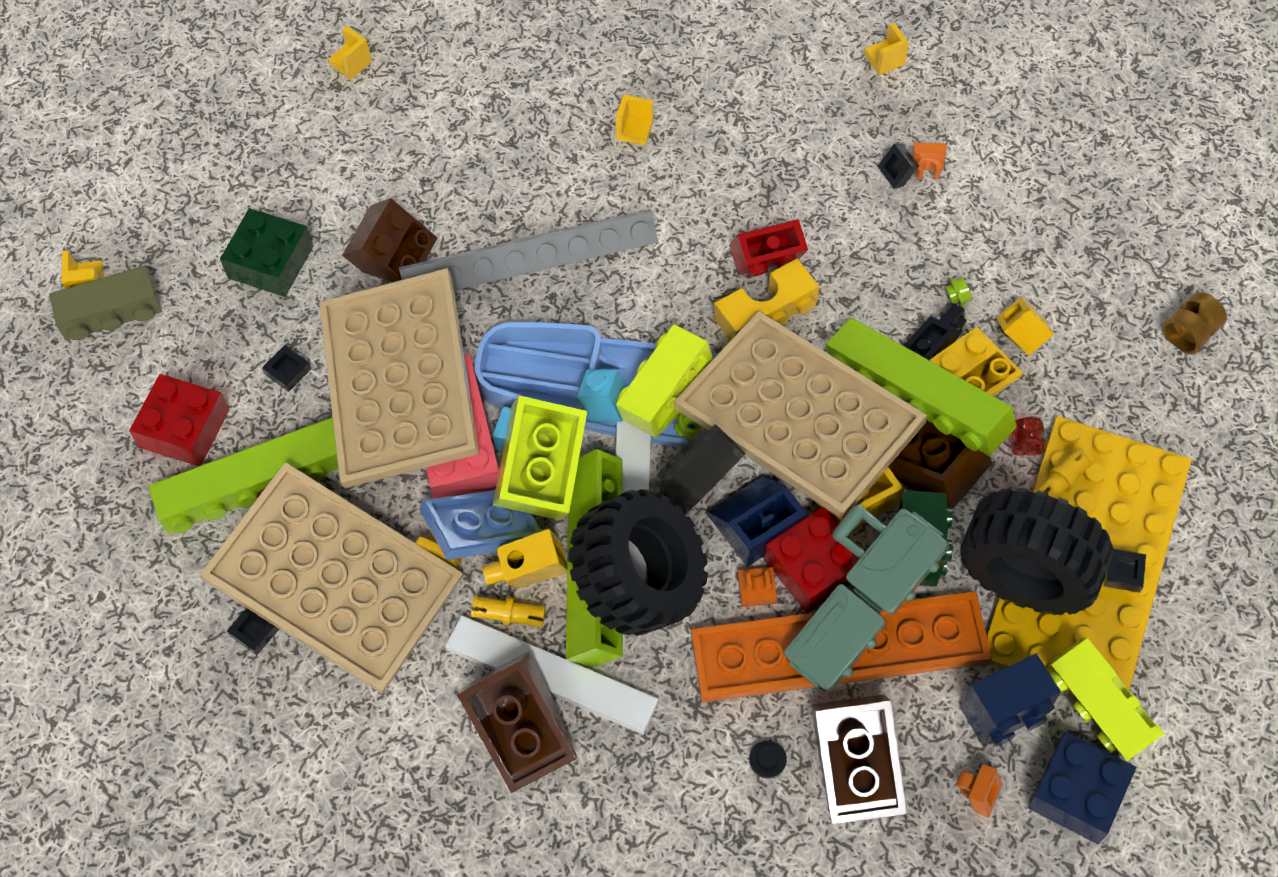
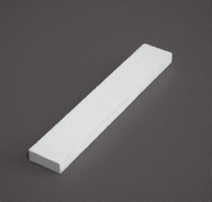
(634, 449)
(564, 678)

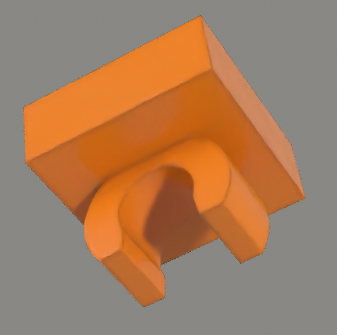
(929, 157)
(757, 587)
(981, 789)

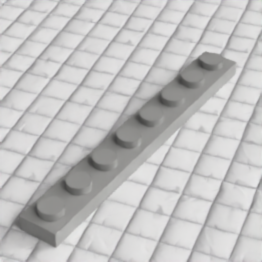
(542, 250)

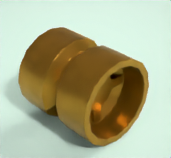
(1194, 322)

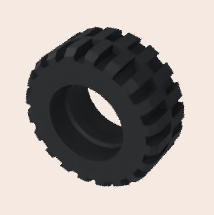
(1037, 551)
(607, 573)

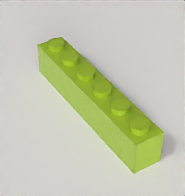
(945, 398)
(238, 478)
(587, 640)

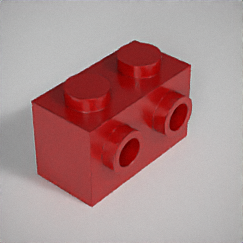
(768, 247)

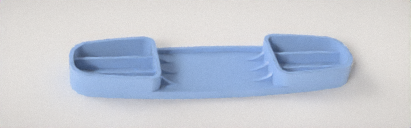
(550, 364)

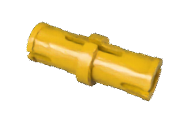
(1063, 477)
(508, 611)

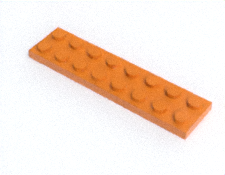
(919, 638)

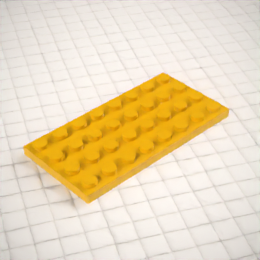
(1136, 499)

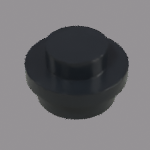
(767, 759)

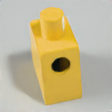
(542, 561)

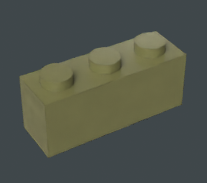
(105, 303)

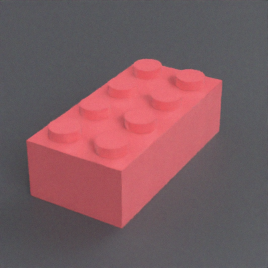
(472, 473)

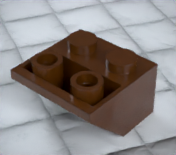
(387, 241)

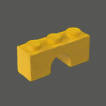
(792, 291)

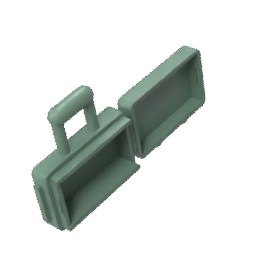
(882, 581)

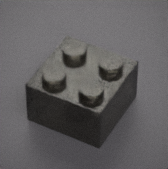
(698, 467)

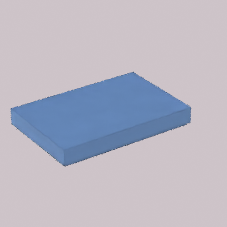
(472, 526)

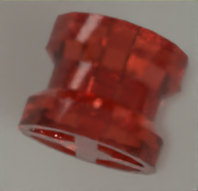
(1028, 437)

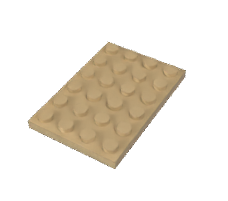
(397, 379)
(801, 413)
(332, 577)

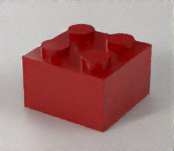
(179, 420)
(810, 560)

